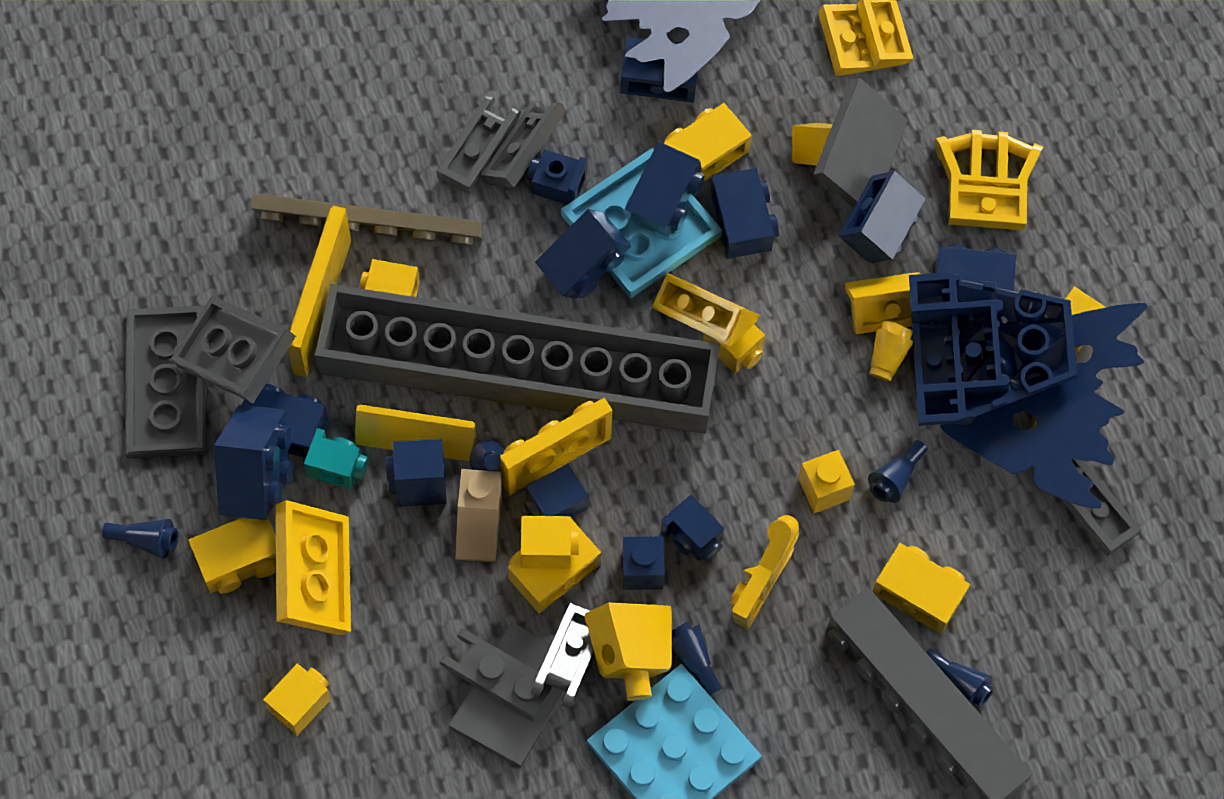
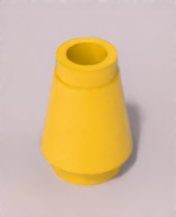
(889, 350)

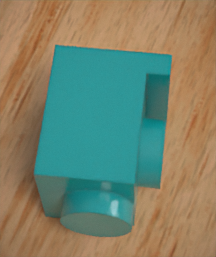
(335, 461)

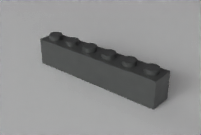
(927, 699)

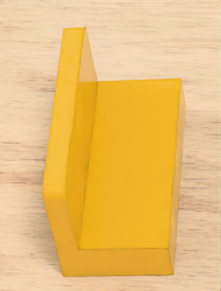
(880, 301)

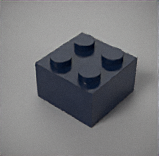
(253, 462)

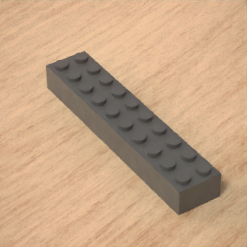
(516, 357)

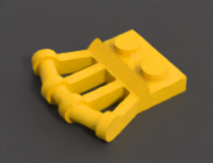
(981, 199)
(760, 579)

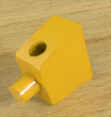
(631, 643)

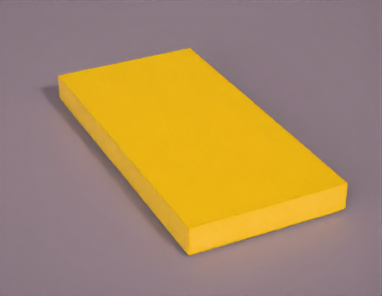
(323, 272)

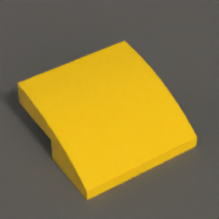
(865, 36)

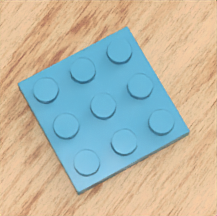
(650, 252)
(674, 743)

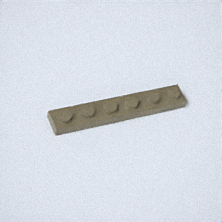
(384, 221)

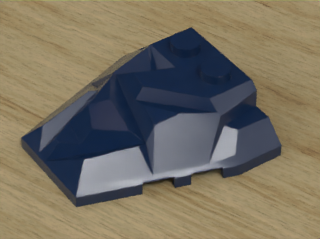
(984, 346)

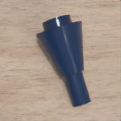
(486, 456)
(891, 479)
(152, 536)
(691, 650)
(970, 682)

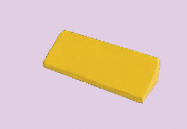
(703, 310)
(383, 426)

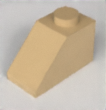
(478, 515)

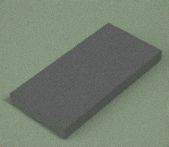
(162, 402)

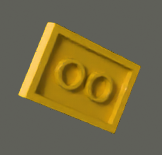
(556, 445)
(312, 568)

